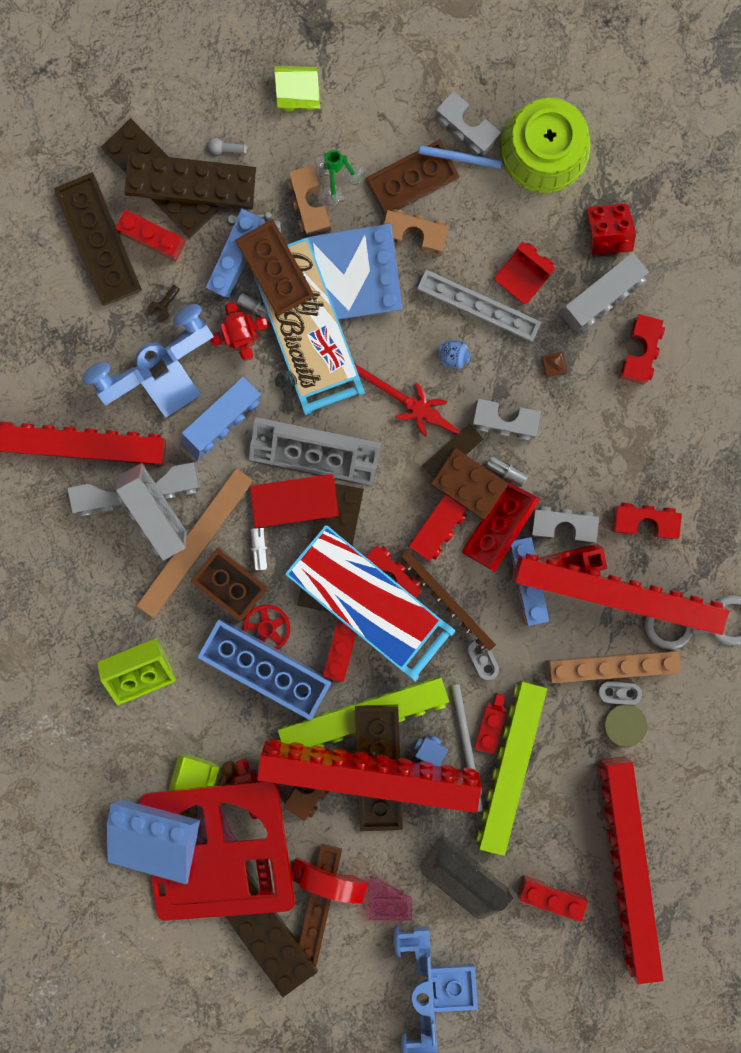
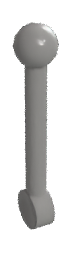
(267, 215)

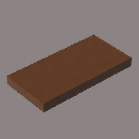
(411, 179)
(274, 267)

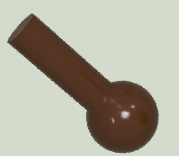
(229, 771)

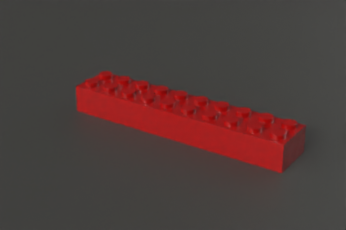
(370, 775)
(631, 870)

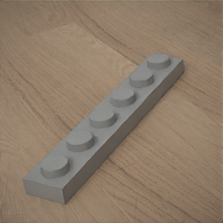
(479, 306)

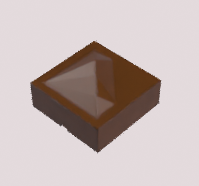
(554, 364)

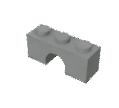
(479, 138)
(487, 419)
(583, 526)

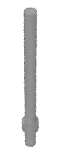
(464, 732)

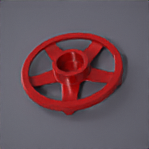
(267, 627)

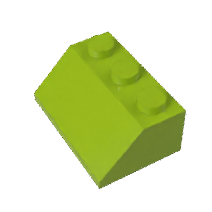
(136, 671)

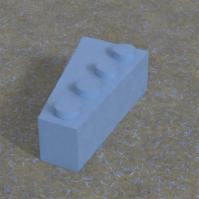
(220, 418)

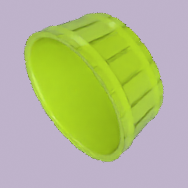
(535, 160)

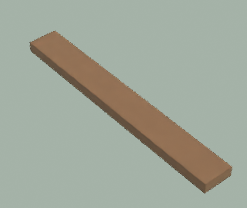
(195, 543)

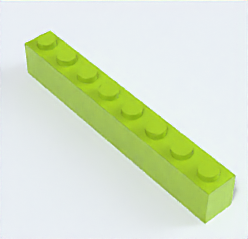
(341, 721)
(512, 767)

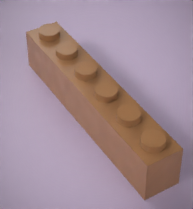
(613, 666)

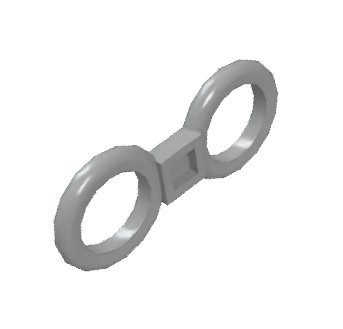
(687, 634)

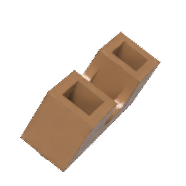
(303, 183)
(433, 233)

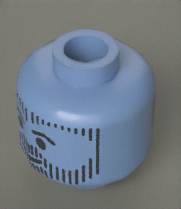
(454, 354)

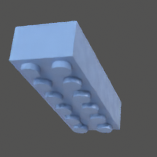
(265, 669)

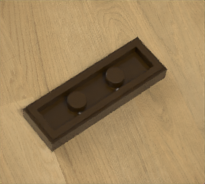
(463, 441)

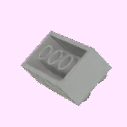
(608, 290)
(151, 512)

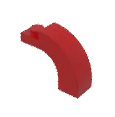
(328, 884)

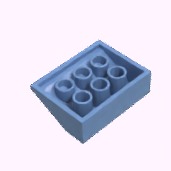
(151, 840)

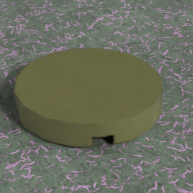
(625, 725)

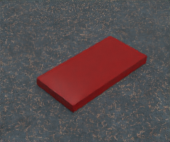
(294, 501)
(500, 527)

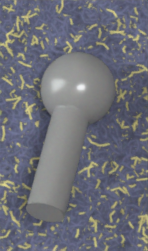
(217, 146)

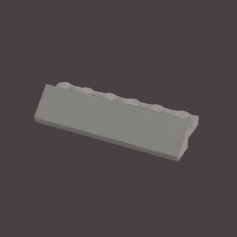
(314, 451)

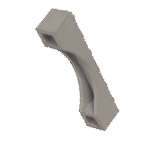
(177, 480)

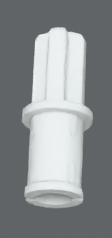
(258, 548)

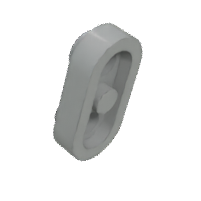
(481, 660)
(619, 691)

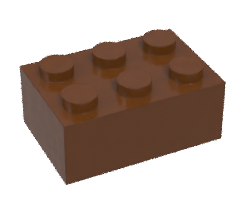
(468, 483)
(229, 584)

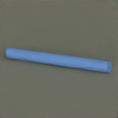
(463, 157)

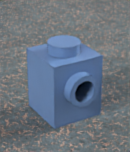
(430, 750)

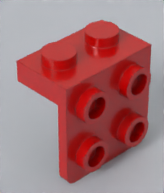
(611, 229)
(525, 273)

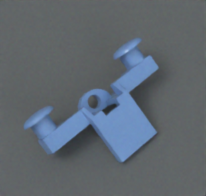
(172, 388)
(453, 985)

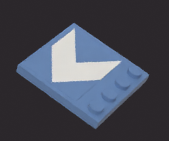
(359, 270)

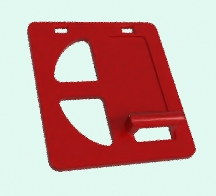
(218, 868)

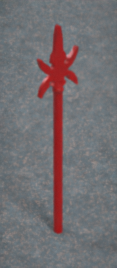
(420, 409)

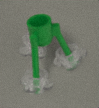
(329, 165)

